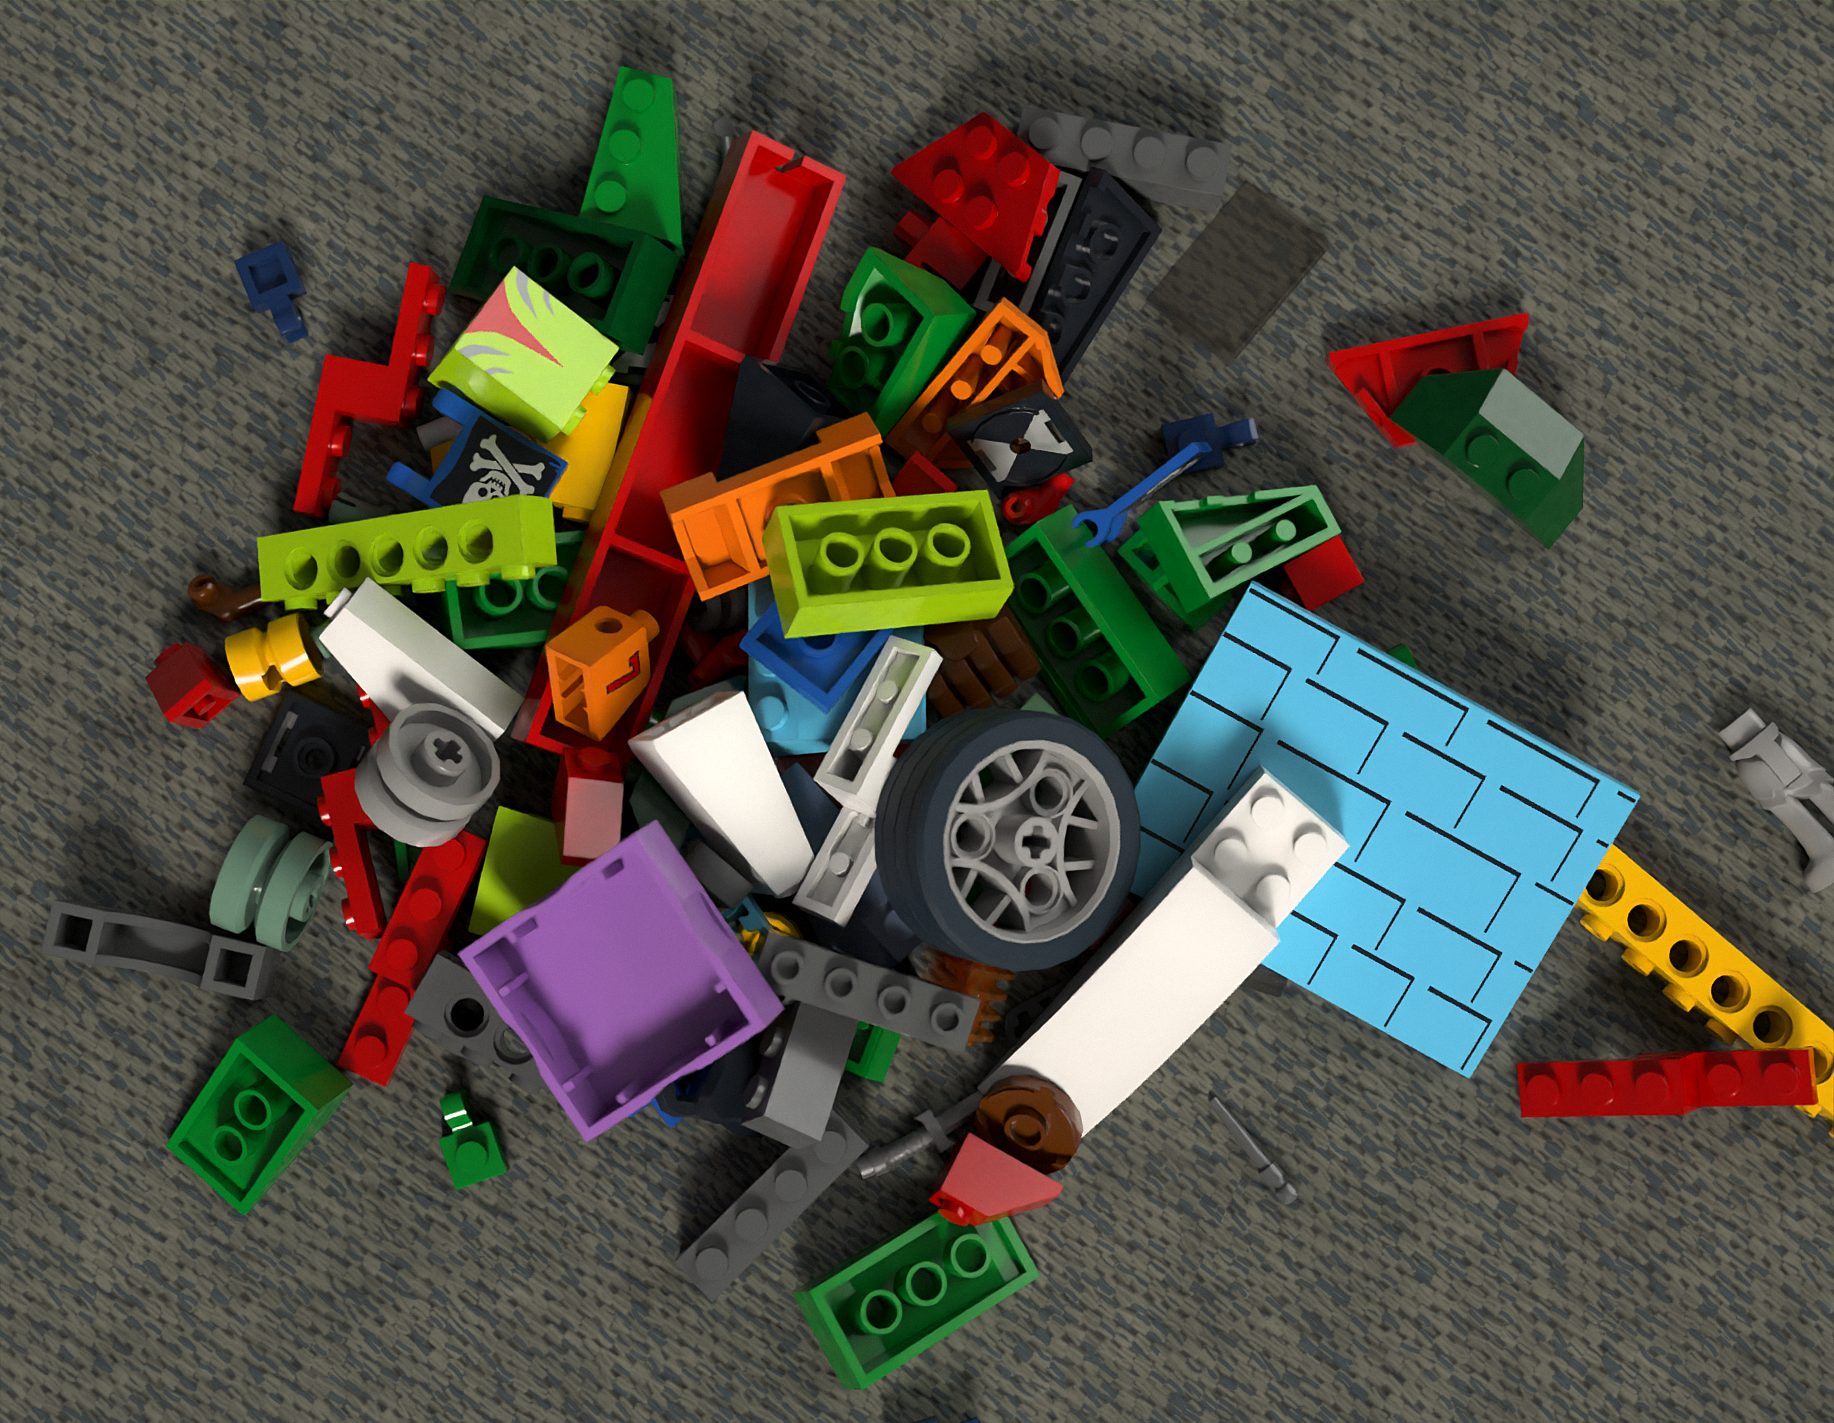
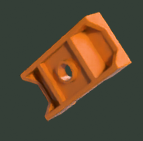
(725, 521)

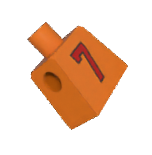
(599, 668)

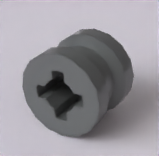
(721, 611)

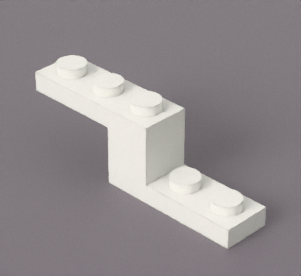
(857, 773)

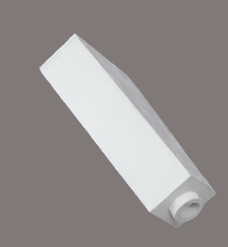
(410, 663)
(730, 790)

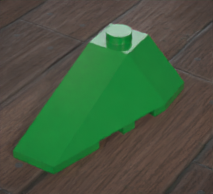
(894, 336)

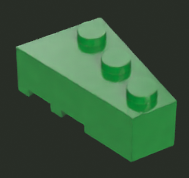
(639, 161)
(1231, 540)

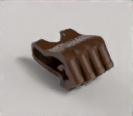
(978, 659)

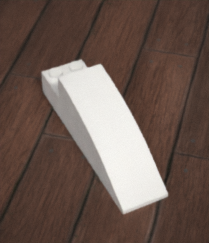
(1178, 950)

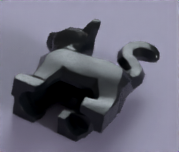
(717, 1089)

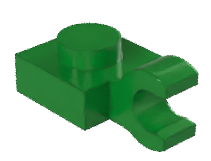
(472, 1149)

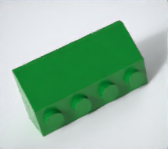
(1088, 627)

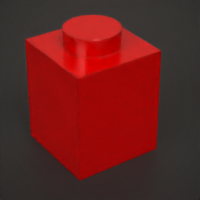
(1318, 575)

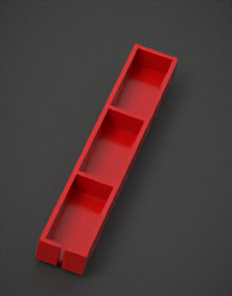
(729, 303)

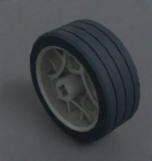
(1071, 842)

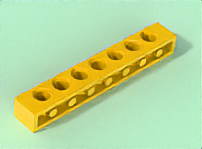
(1708, 958)

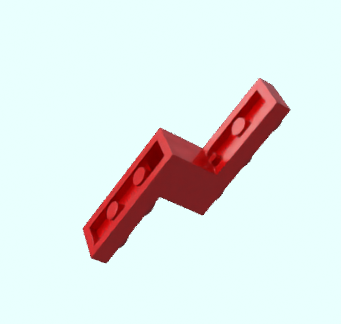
(369, 392)
(352, 854)
(407, 951)
(1667, 1082)

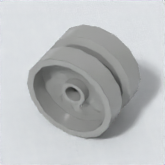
(427, 775)

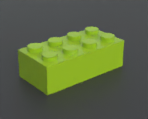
(886, 563)

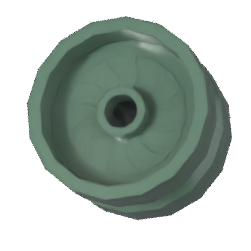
(271, 883)

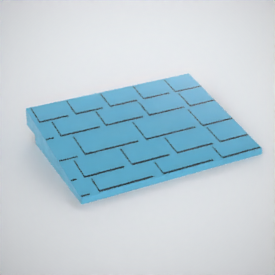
(1453, 818)

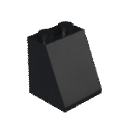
(775, 415)

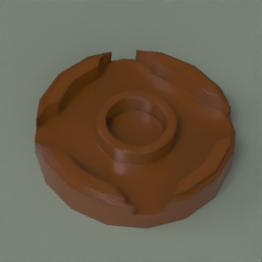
(1030, 1122)

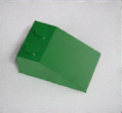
(258, 1112)

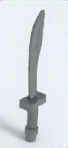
(932, 1132)

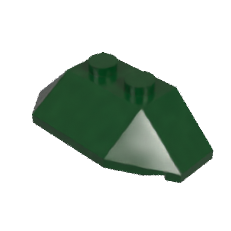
(1500, 445)
(642, 794)

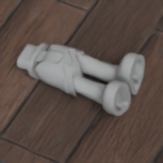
(1779, 778)

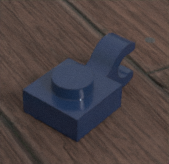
(272, 284)
(1202, 428)

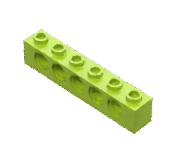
(409, 550)

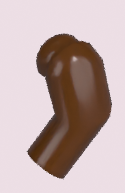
(223, 601)

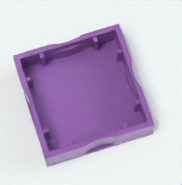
(622, 981)

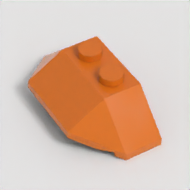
(993, 359)

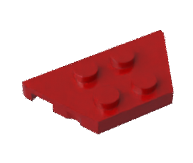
(986, 188)
(1386, 370)

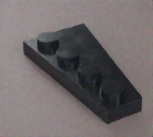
(1092, 267)

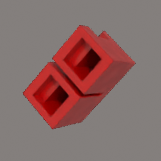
(942, 251)

